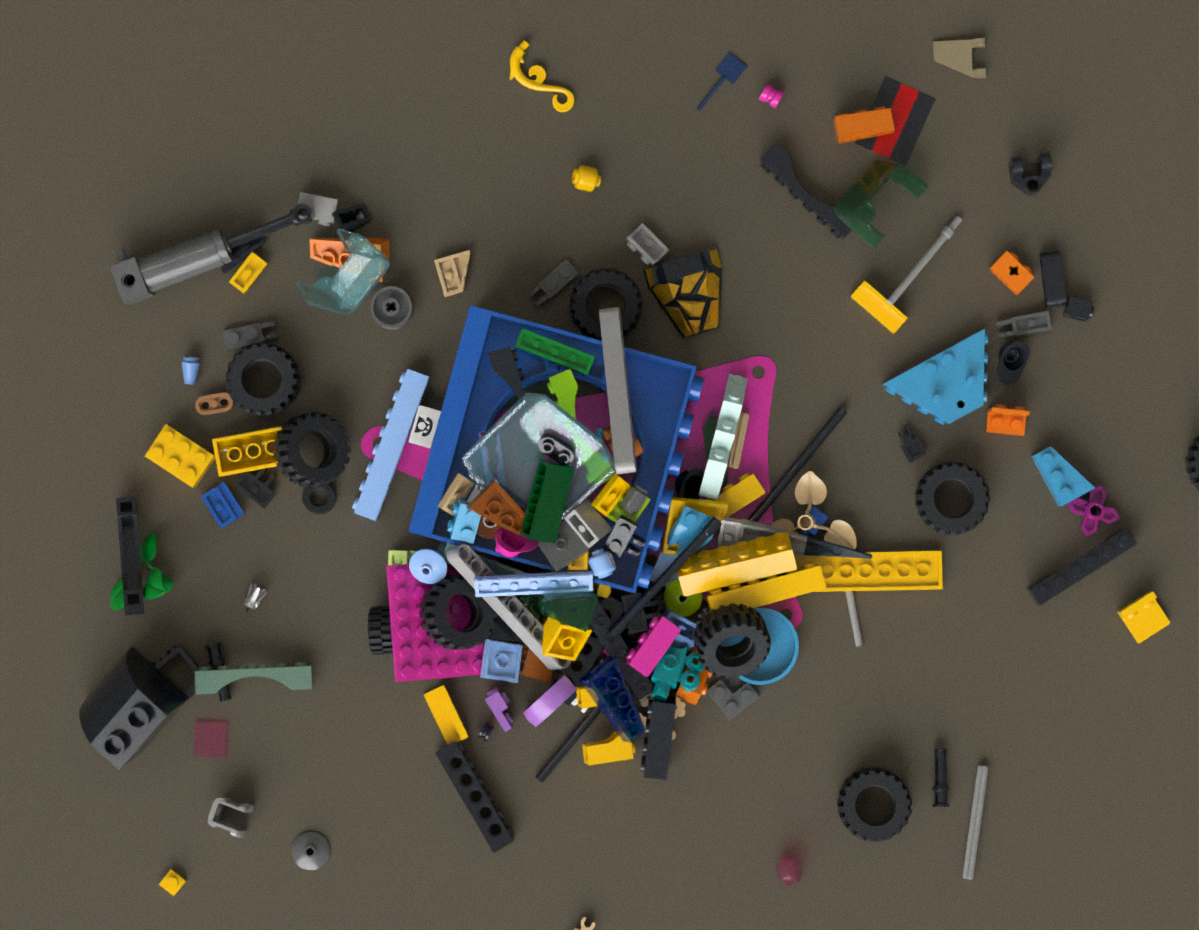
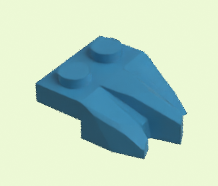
(687, 528)

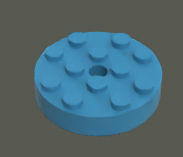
(782, 652)

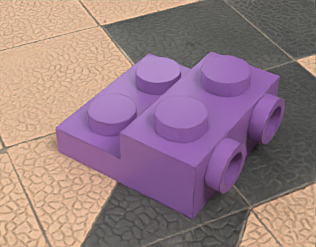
(498, 703)

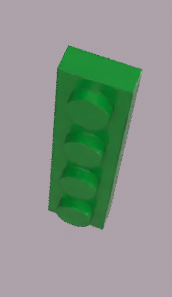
(554, 351)

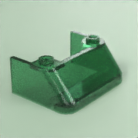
(854, 205)

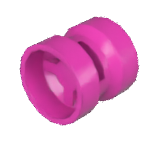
(771, 95)

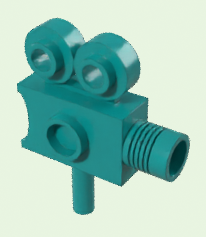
(670, 669)

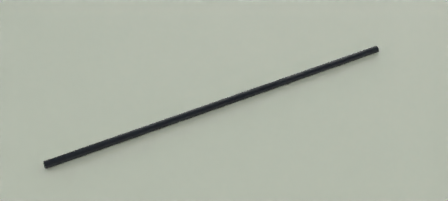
(755, 516)

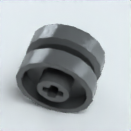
(383, 300)

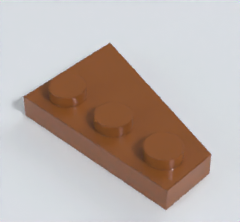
(498, 507)

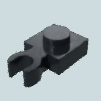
(912, 448)

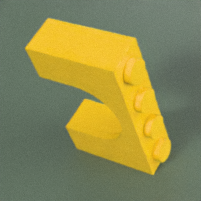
(607, 750)

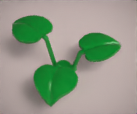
(156, 584)

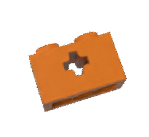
(1001, 270)

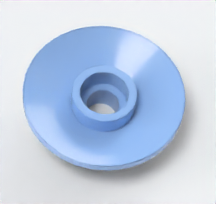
(431, 560)

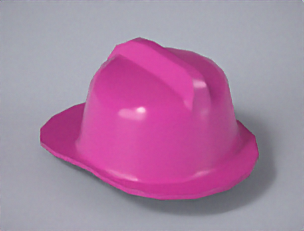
(512, 544)

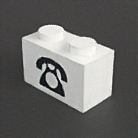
(424, 426)

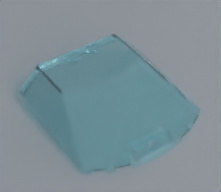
(512, 452)

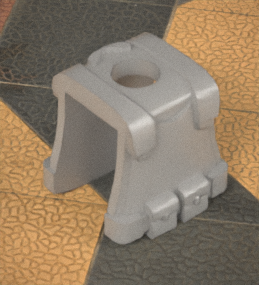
(217, 809)

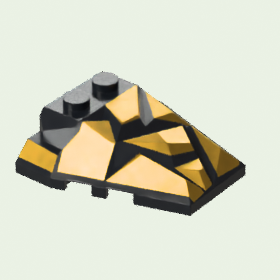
(689, 291)

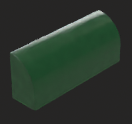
(547, 501)

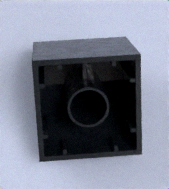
(129, 708)

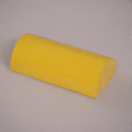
(245, 451)

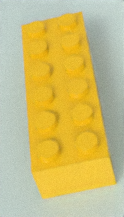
(737, 563)
(770, 590)

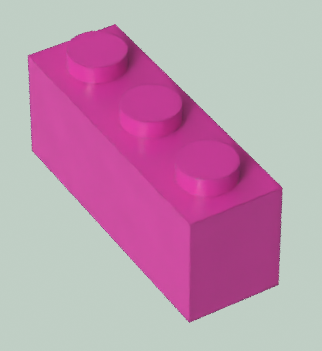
(652, 645)

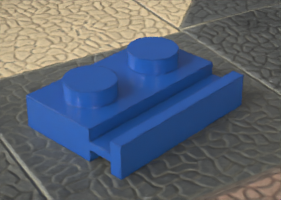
(222, 505)

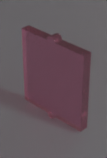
(210, 739)

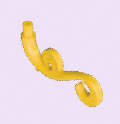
(515, 71)

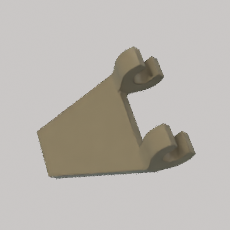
(958, 55)

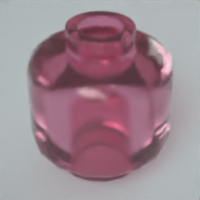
(789, 871)

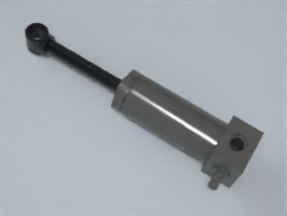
(189, 258)

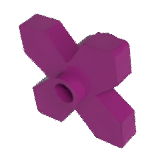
(1096, 500)

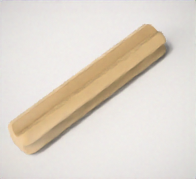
(738, 442)

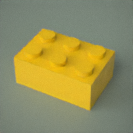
(180, 456)

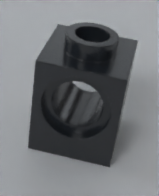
(1078, 309)

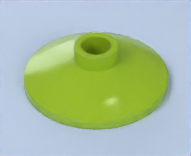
(686, 608)

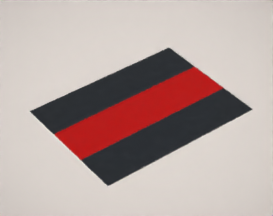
(909, 115)

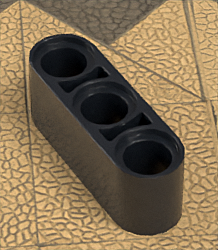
(1053, 279)

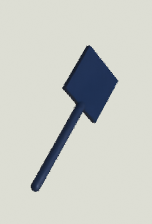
(730, 70)

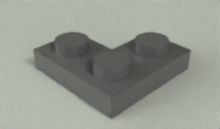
(731, 703)

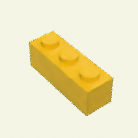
(601, 590)

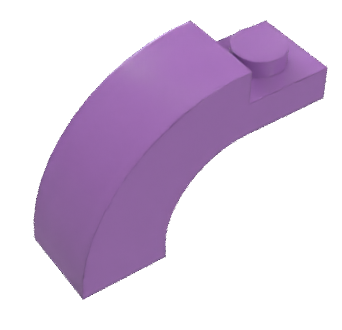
(549, 701)

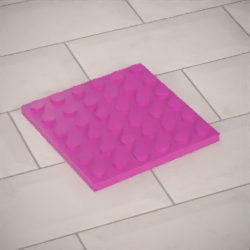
(413, 652)

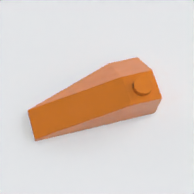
(332, 251)

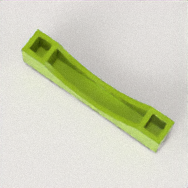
(566, 389)

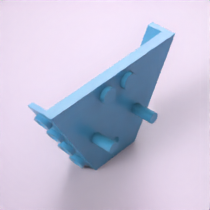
(945, 380)

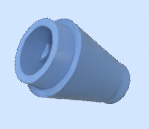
(190, 369)

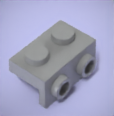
(647, 245)

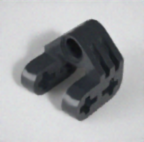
(1016, 170)

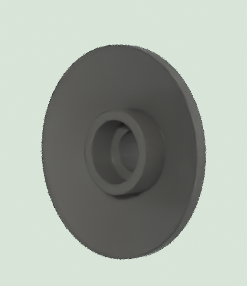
(317, 843)

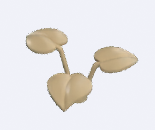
(811, 491)

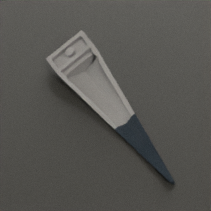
(739, 530)

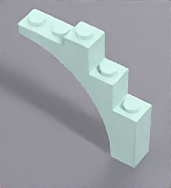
(723, 436)

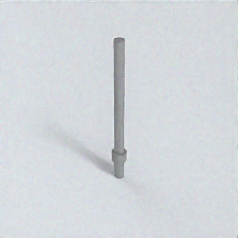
(946, 233)

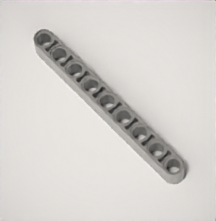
(618, 390)
(507, 607)

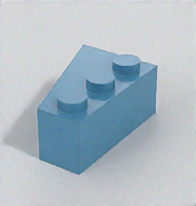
(1060, 477)

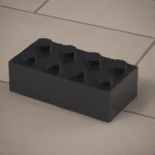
(658, 743)

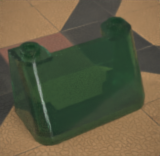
(569, 608)

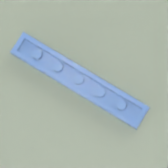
(533, 583)

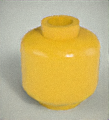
(586, 178)

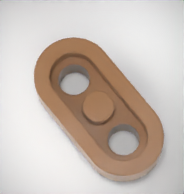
(214, 404)

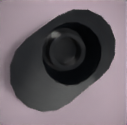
(1012, 361)
(689, 483)

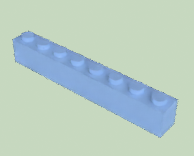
(391, 445)

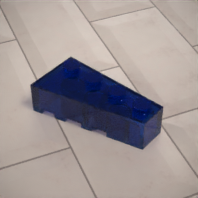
(610, 693)

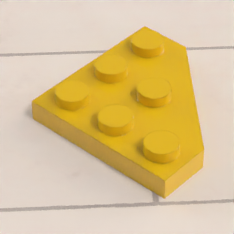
(712, 508)

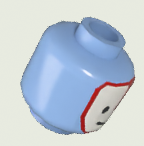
(602, 563)

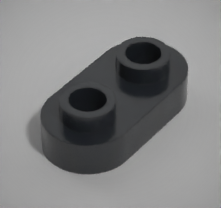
(557, 449)

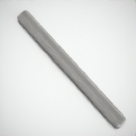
(975, 822)

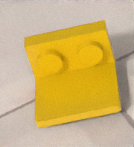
(1144, 617)

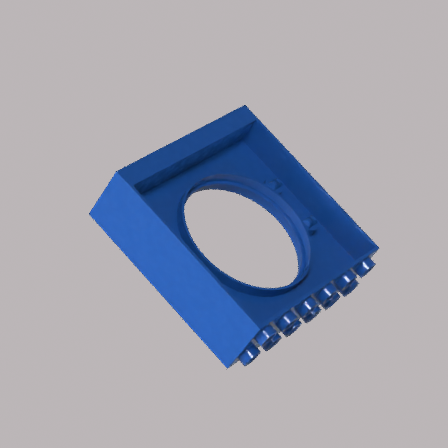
(477, 395)

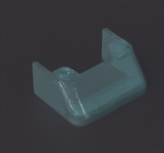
(353, 280)

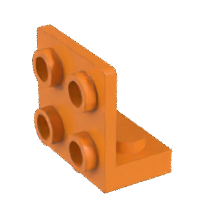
(1006, 420)

